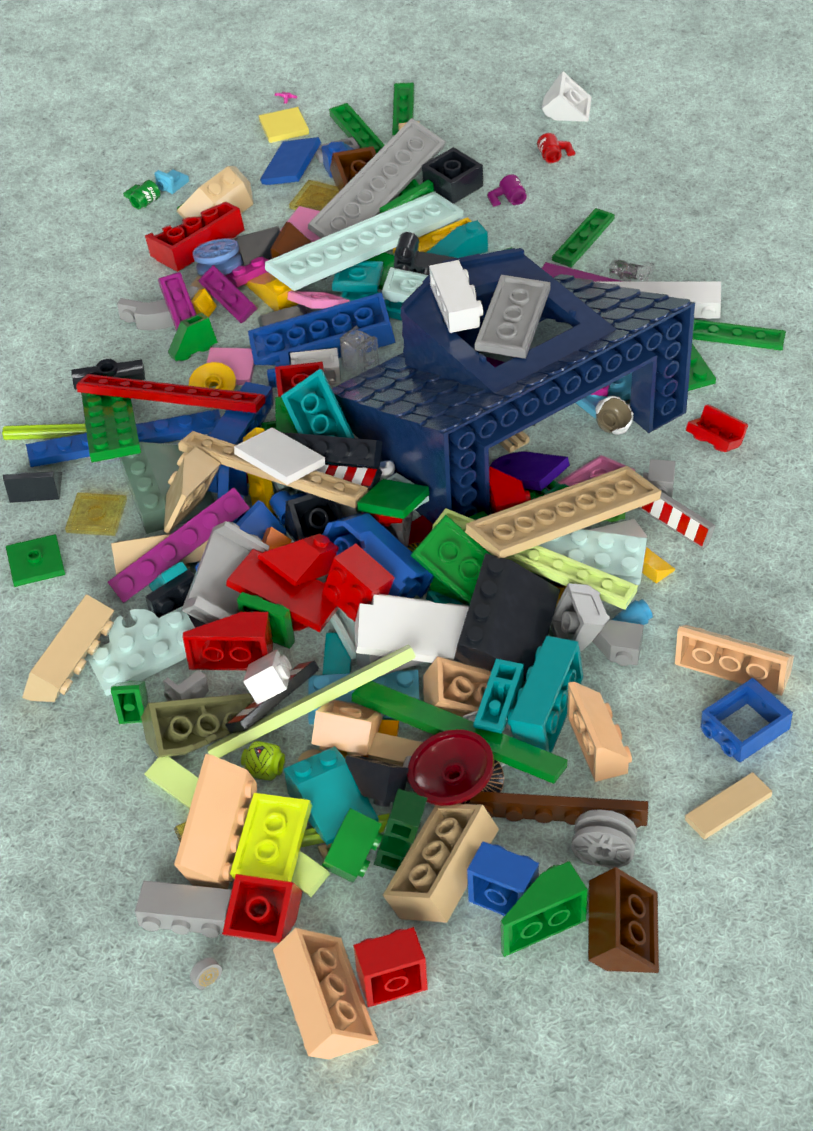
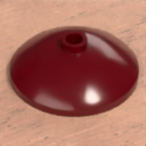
(447, 757)

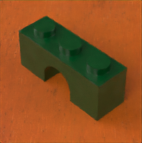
(400, 829)

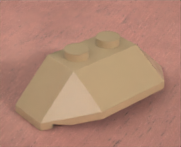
(225, 186)

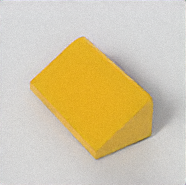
(655, 567)

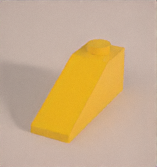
(271, 291)

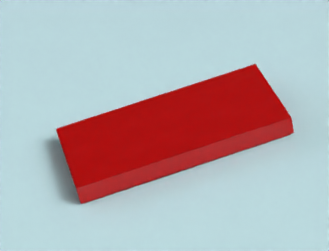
(304, 601)

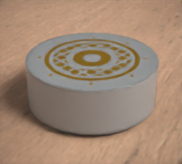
(205, 973)

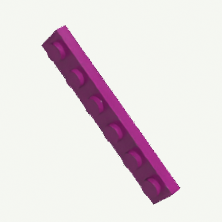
(177, 545)

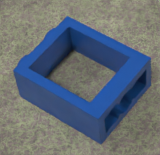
(763, 703)

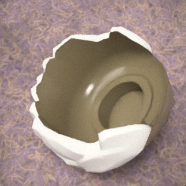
(614, 415)

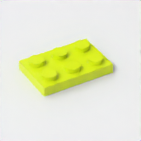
(271, 837)

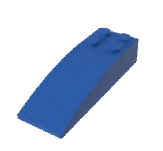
(322, 329)

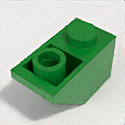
(191, 337)

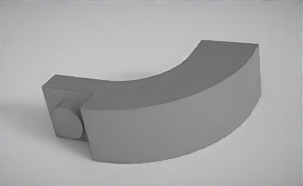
(149, 314)

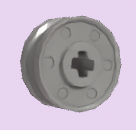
(604, 838)

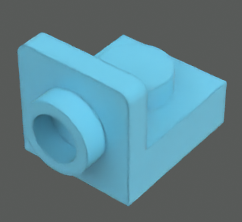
(171, 181)

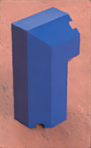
(383, 547)

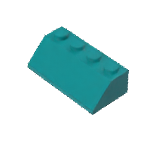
(316, 408)
(544, 699)

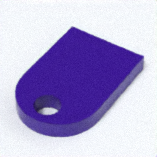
(532, 468)

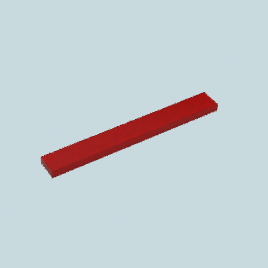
(171, 393)

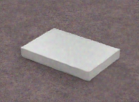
(279, 456)

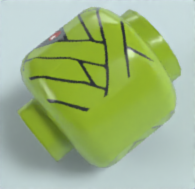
(263, 760)

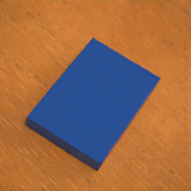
(290, 161)

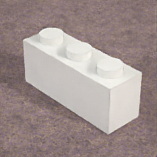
(455, 296)

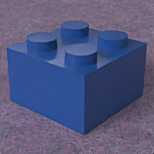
(499, 877)

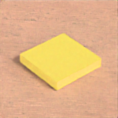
(283, 124)

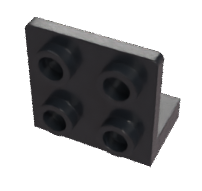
(172, 596)

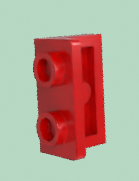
(718, 429)

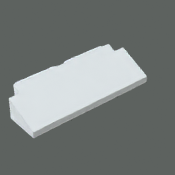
(402, 621)

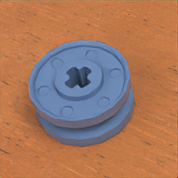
(220, 253)

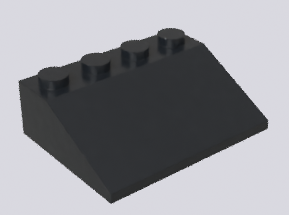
(506, 616)

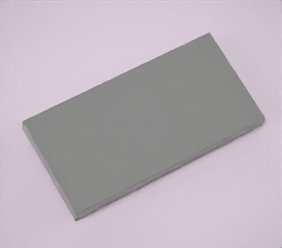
(512, 316)

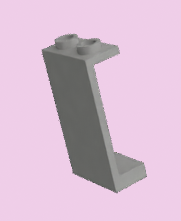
(225, 550)

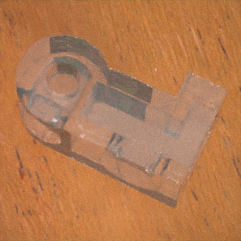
(631, 272)

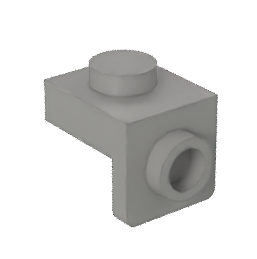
(191, 688)

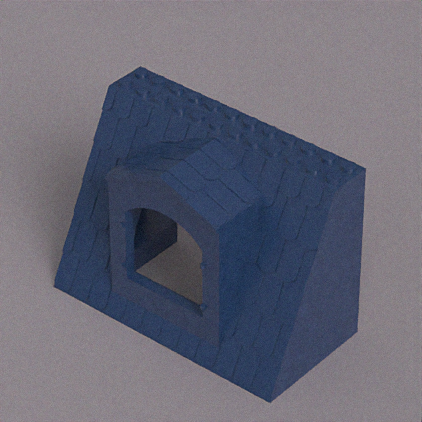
(448, 405)

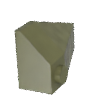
(189, 724)

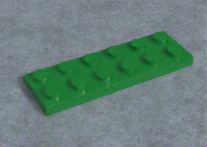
(110, 427)

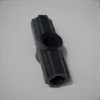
(111, 368)

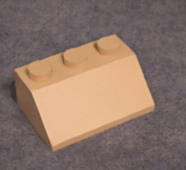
(596, 733)

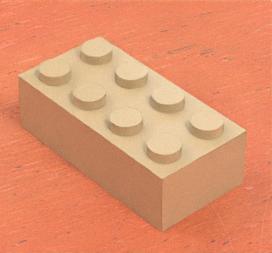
(437, 863)

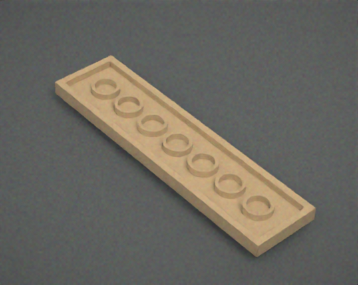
(562, 512)

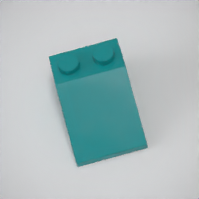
(330, 789)

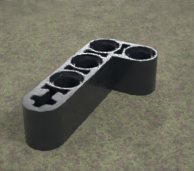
(410, 259)

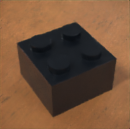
(453, 175)

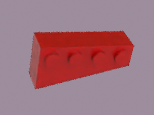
(176, 244)

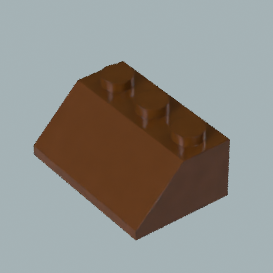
(622, 923)

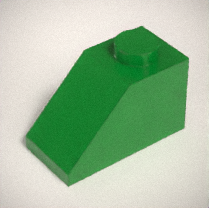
(129, 700)

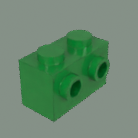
(351, 846)

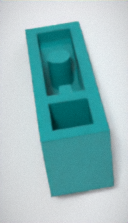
(463, 241)
(499, 696)

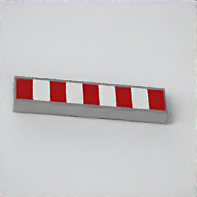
(680, 520)

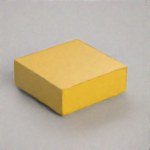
(203, 303)

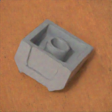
(579, 615)

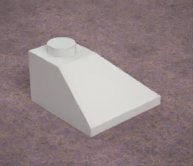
(566, 100)

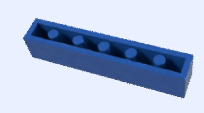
(237, 424)

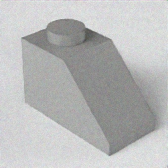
(620, 642)

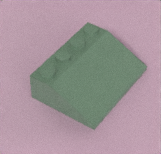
(148, 483)

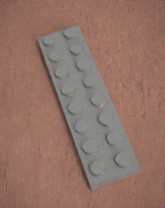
(379, 179)

